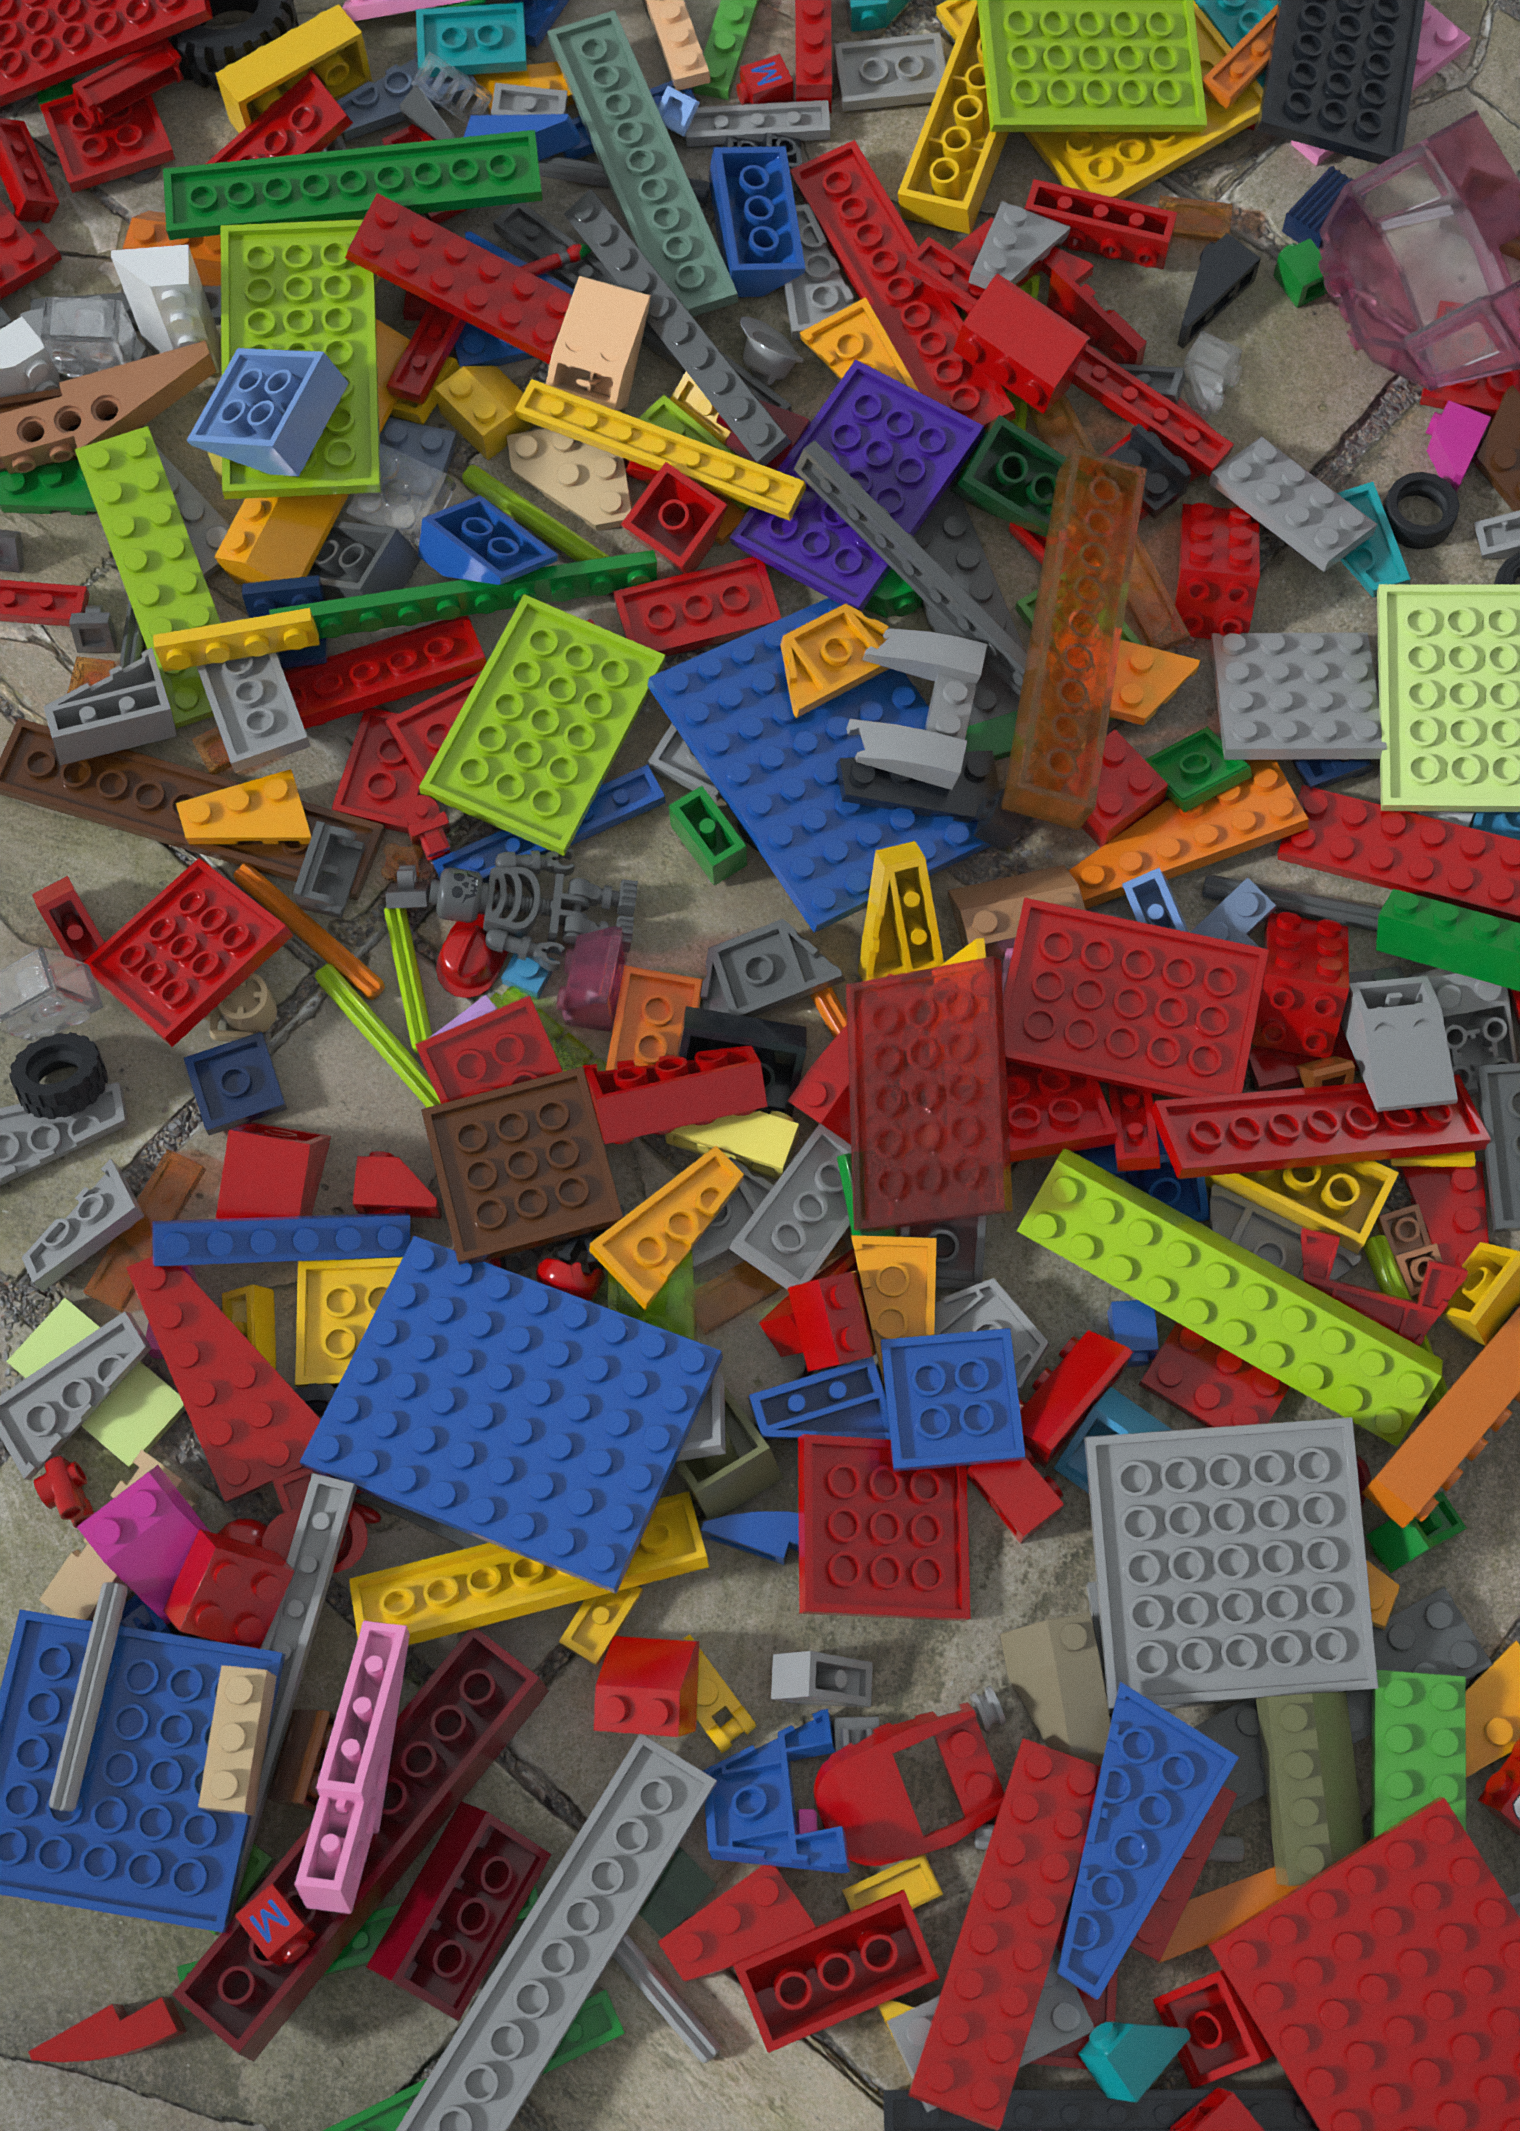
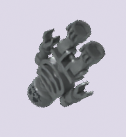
(464, 896)

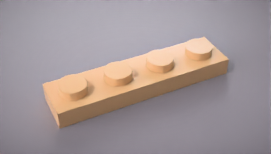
(678, 43)

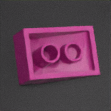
(145, 1537)

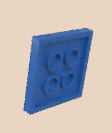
(952, 1400)

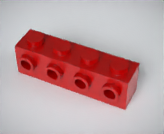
(1106, 223)

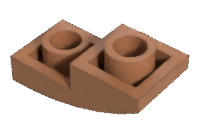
(1409, 1243)

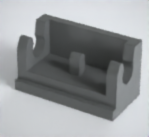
(328, 870)

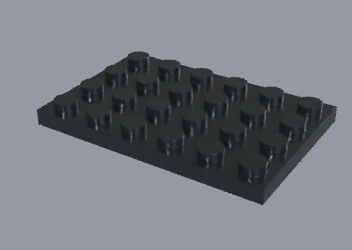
(1342, 75)

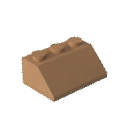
(994, 907)

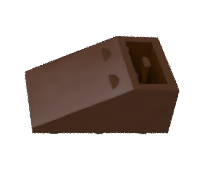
(302, 1759)

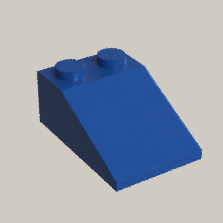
(480, 544)

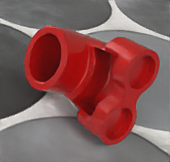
(63, 1489)

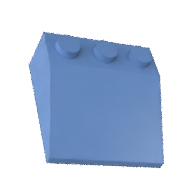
(270, 409)

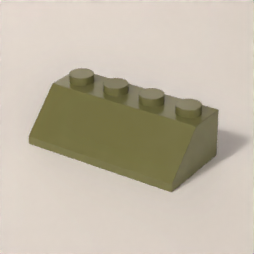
(1309, 1782)

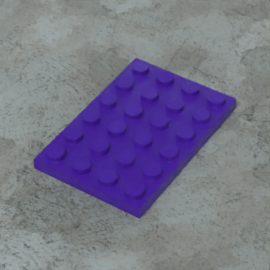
(901, 454)

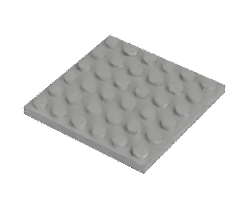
(1231, 1561)

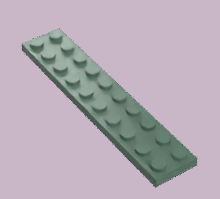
(641, 161)

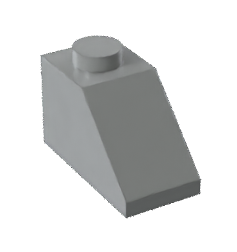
(821, 1679)

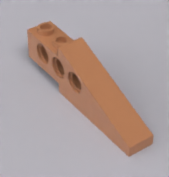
(130, 390)

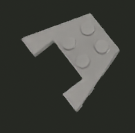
(991, 1308)

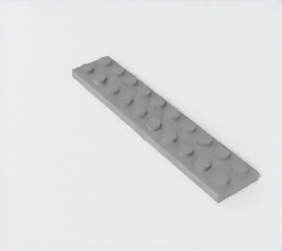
(563, 1945)

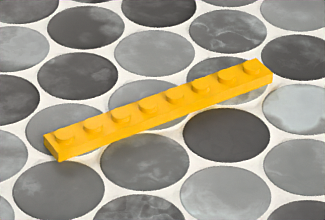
(654, 446)

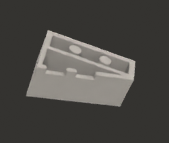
(112, 714)

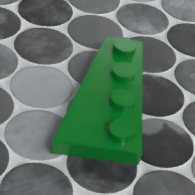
(46, 489)

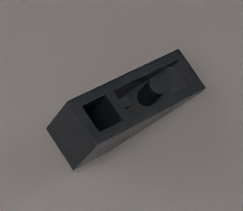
(1222, 276)

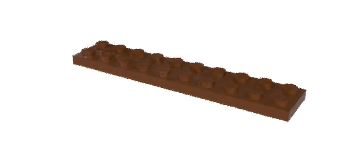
(141, 799)

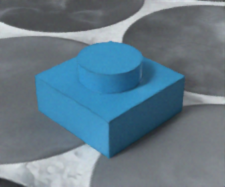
(526, 976)

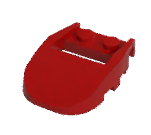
(867, 1796)

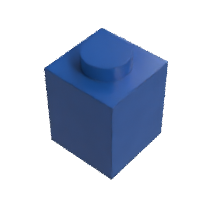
(1135, 1327)

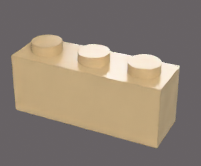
(237, 1740)

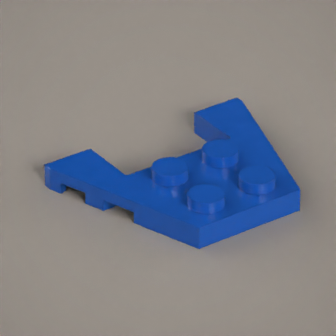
(754, 1804)

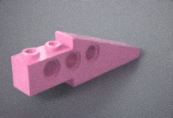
(354, 1771)

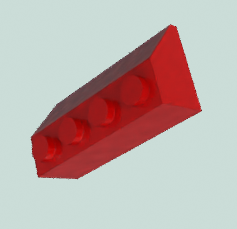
(835, 1971)

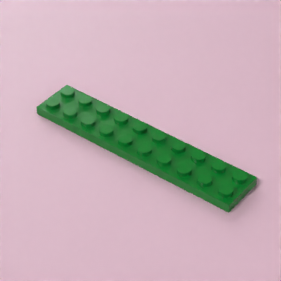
(345, 182)

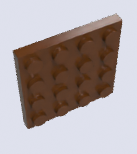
(521, 1166)

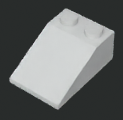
(24, 361)

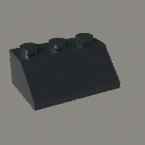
(777, 1045)

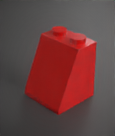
(271, 1172)

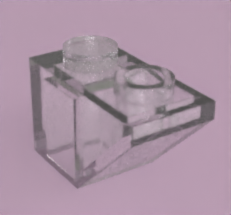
(1208, 372)

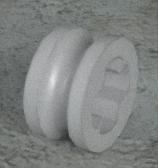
(987, 1708)

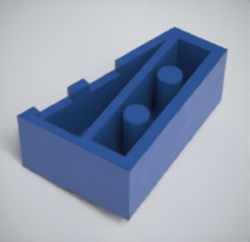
(829, 1403)

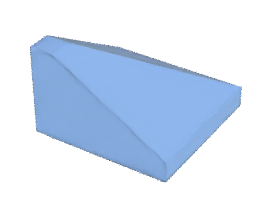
(677, 110)

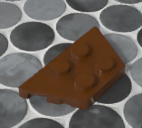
(1500, 451)

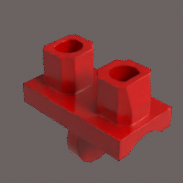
(427, 826)

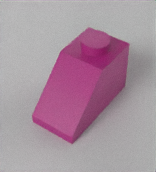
(1455, 440)

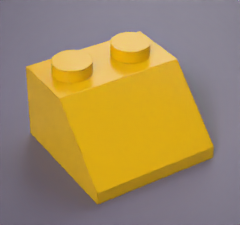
(482, 407)
(1487, 1293)

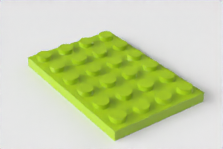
(1092, 66)
(542, 725)

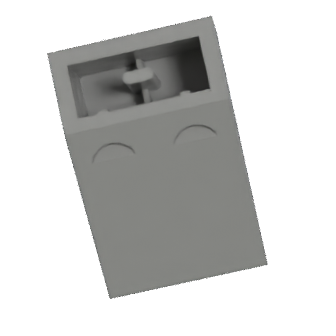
(1474, 1021)
(1400, 1043)

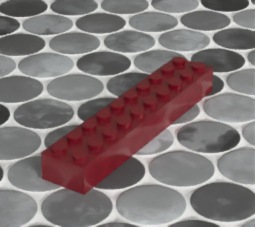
(436, 1758)

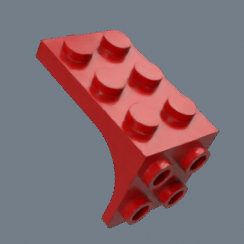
(1217, 569)
(1302, 985)

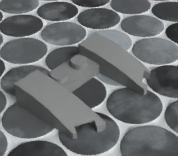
(939, 750)

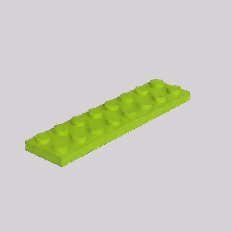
(151, 554)

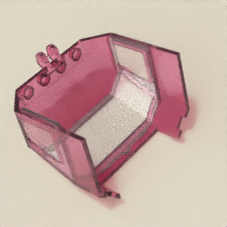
(1424, 260)

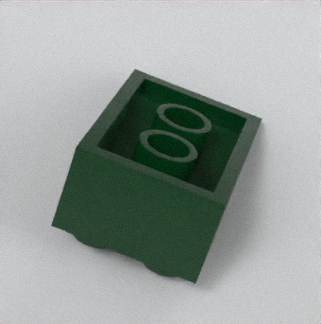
(1011, 476)

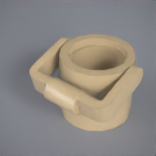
(246, 1011)

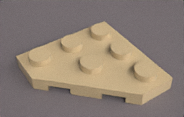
(573, 476)

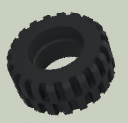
(211, 50)

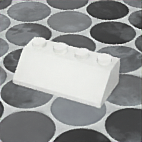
(167, 298)

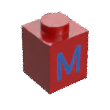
(765, 82)
(276, 1926)

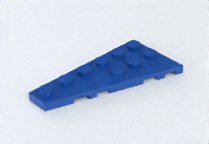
(1145, 1810)

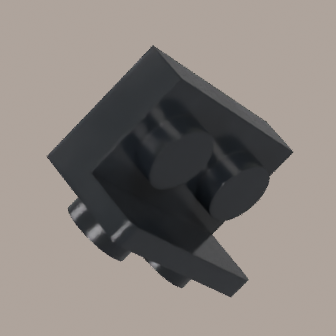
(1166, 474)

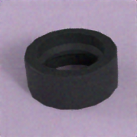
(1427, 486)

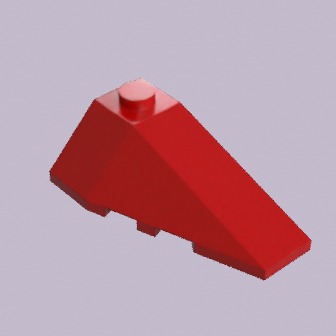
(825, 1088)

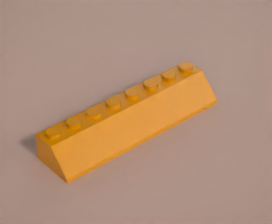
(285, 534)

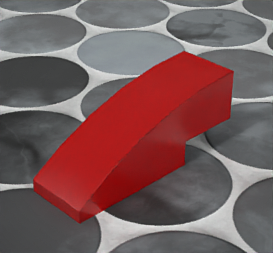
(113, 2034)

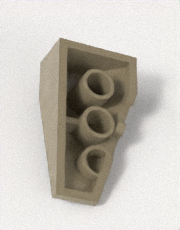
(1061, 1683)

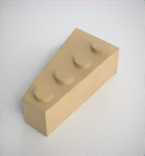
(79, 1581)

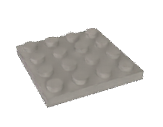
(1296, 696)

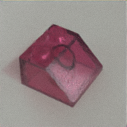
(593, 979)

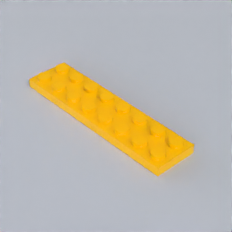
(496, 1584)

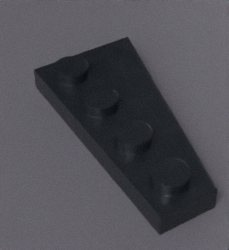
(888, 790)

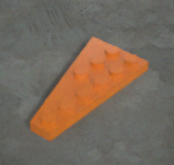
(1181, 841)

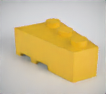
(900, 916)

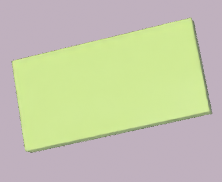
(132, 1414)

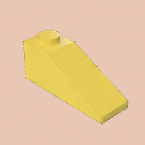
(756, 1140)

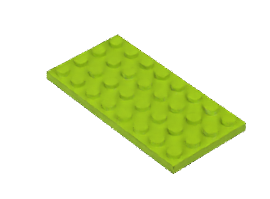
(299, 293)

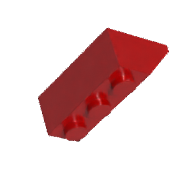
(1021, 344)
(1070, 1392)

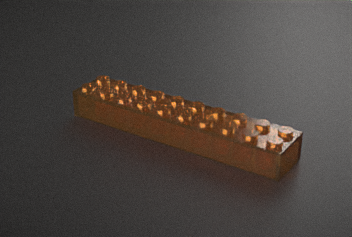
(1075, 640)

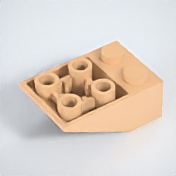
(599, 343)

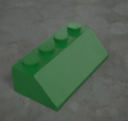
(1450, 938)

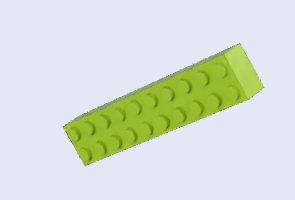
(1232, 1297)

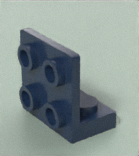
(274, 594)

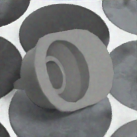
(767, 351)

